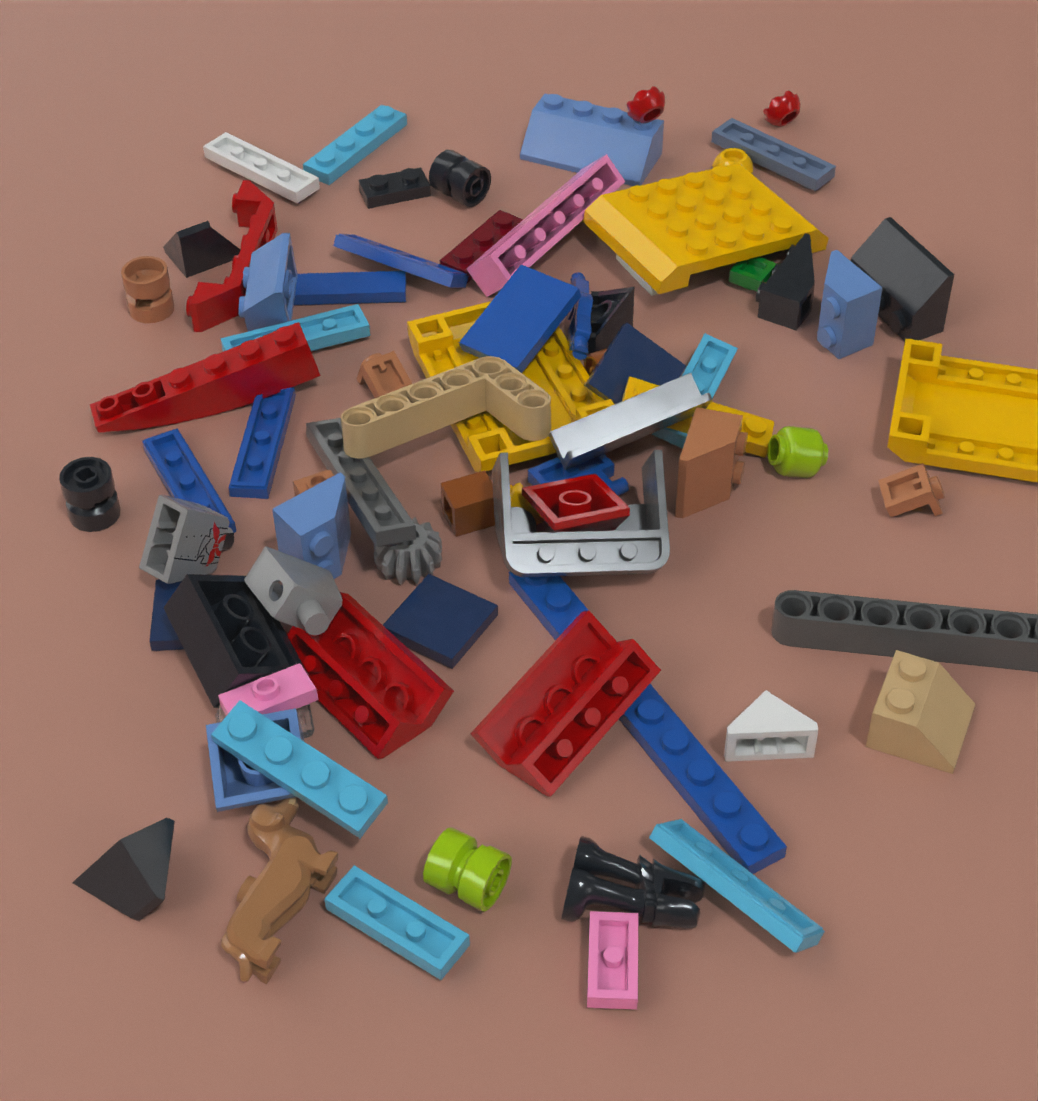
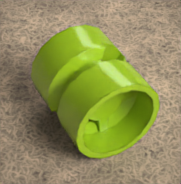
(461, 866)

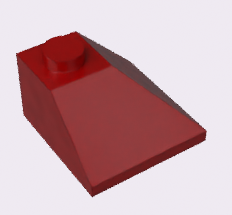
(578, 504)

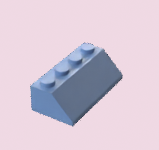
(577, 133)

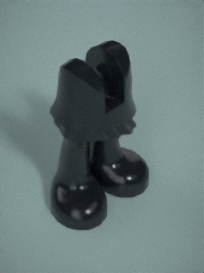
(659, 894)

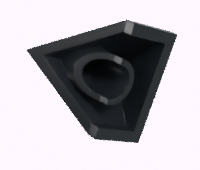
(199, 249)
(608, 314)
(133, 871)

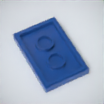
(521, 318)

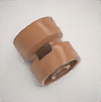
(147, 289)

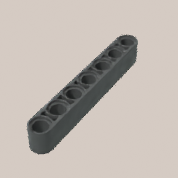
(915, 628)

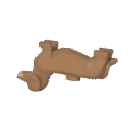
(278, 890)

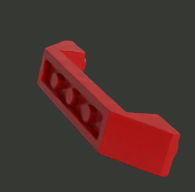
(220, 302)

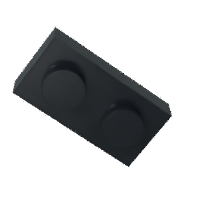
(394, 187)

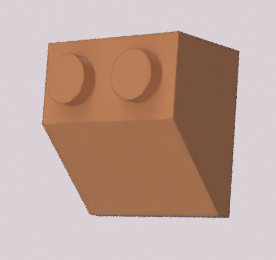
(710, 461)

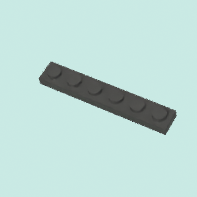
(365, 486)

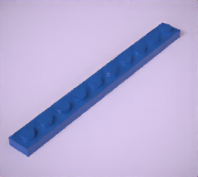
(670, 744)

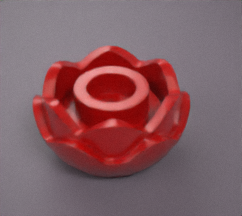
(646, 105)
(783, 109)

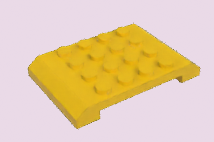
(696, 224)
(553, 369)
(965, 414)

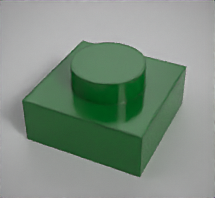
(751, 272)

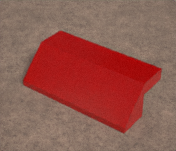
(370, 679)
(565, 704)

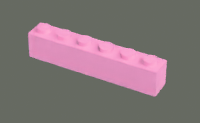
(544, 225)

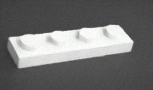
(261, 167)

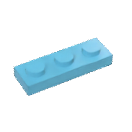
(397, 922)

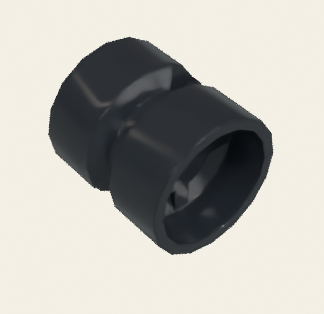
(459, 178)
(90, 494)

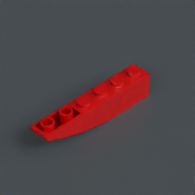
(212, 384)

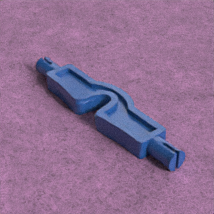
(580, 317)

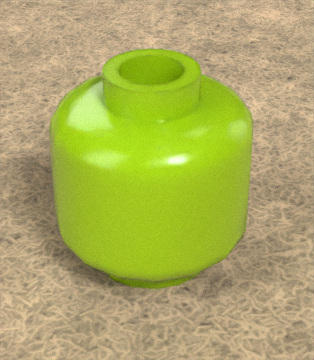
(797, 452)

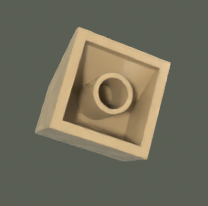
(920, 713)

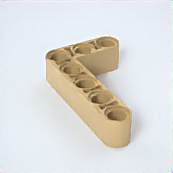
(446, 399)

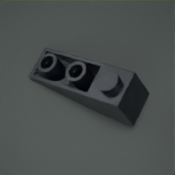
(790, 289)

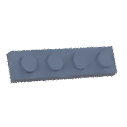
(774, 154)

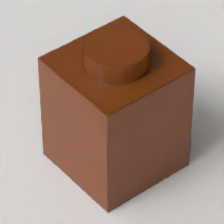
(468, 503)

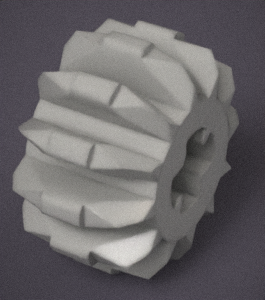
(412, 557)

